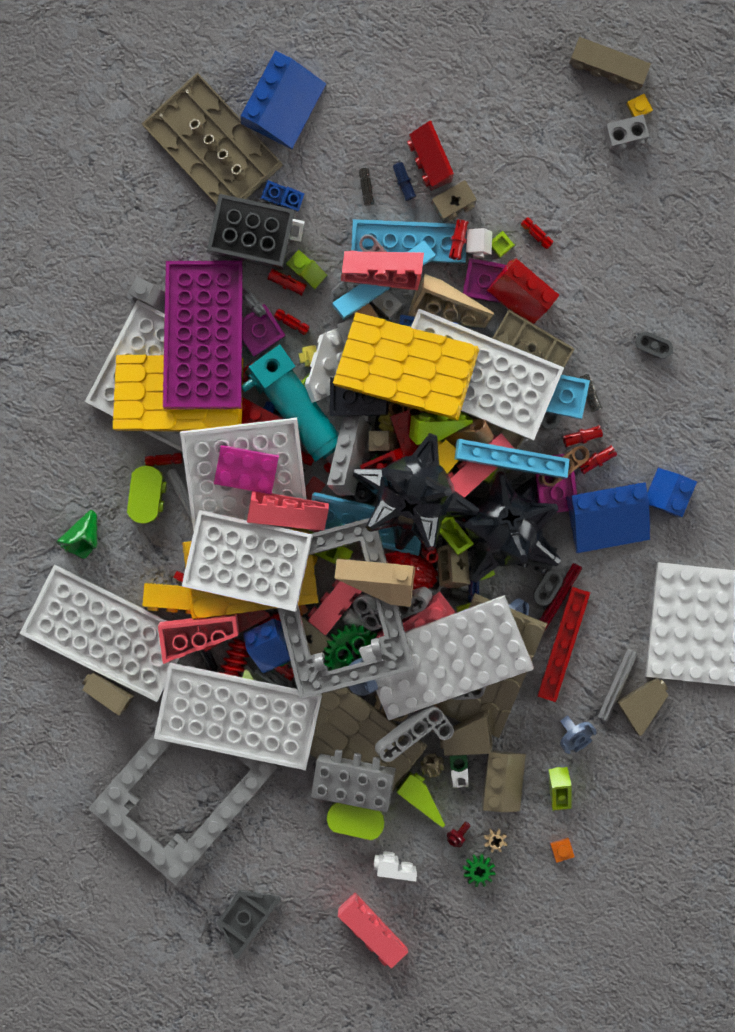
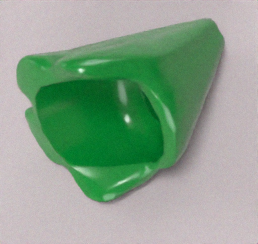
(81, 537)

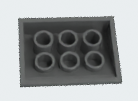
(251, 232)

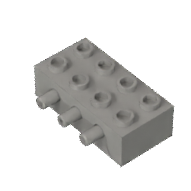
(353, 781)

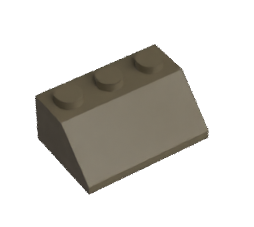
(503, 781)

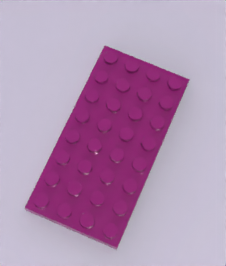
(203, 335)

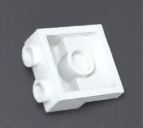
(389, 867)

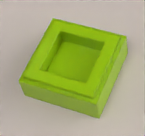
(501, 244)

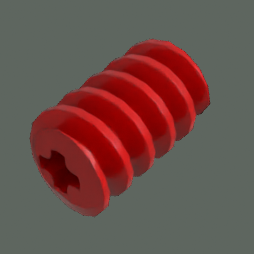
(236, 658)

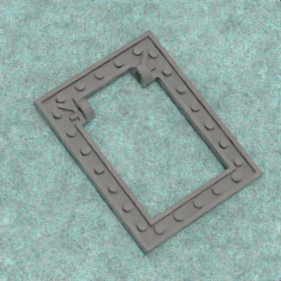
(394, 658)
(172, 862)

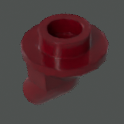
(456, 838)

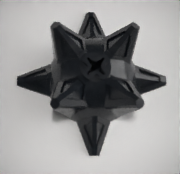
(414, 496)
(509, 527)

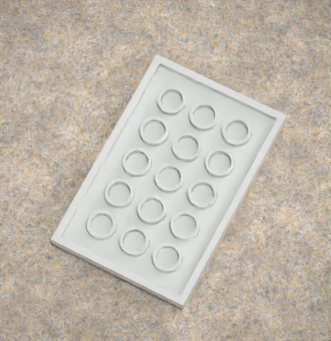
(247, 560)

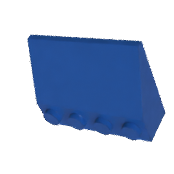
(282, 100)
(609, 517)

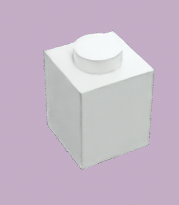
(479, 242)

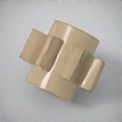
(495, 846)

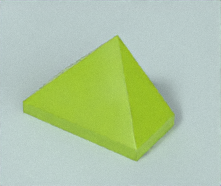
(455, 535)

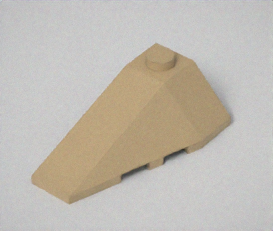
(448, 303)
(381, 580)

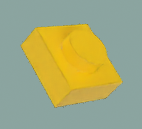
(639, 106)

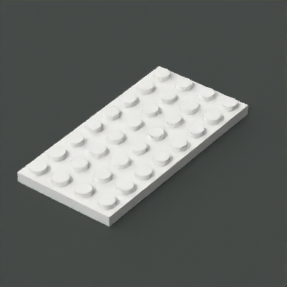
(506, 383)
(99, 632)
(455, 658)
(237, 716)

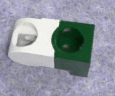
(459, 770)

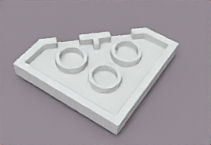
(324, 364)

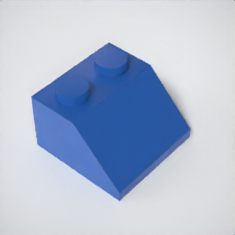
(670, 492)
(267, 645)

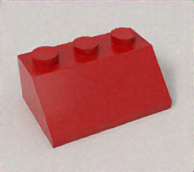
(430, 156)
(523, 291)

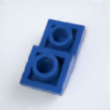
(282, 196)

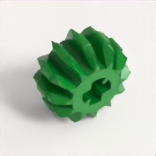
(483, 864)

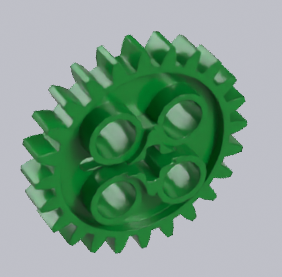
(350, 636)

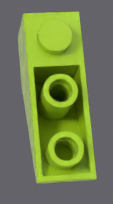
(438, 425)

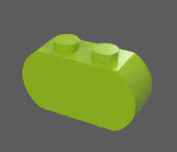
(146, 494)
(355, 821)

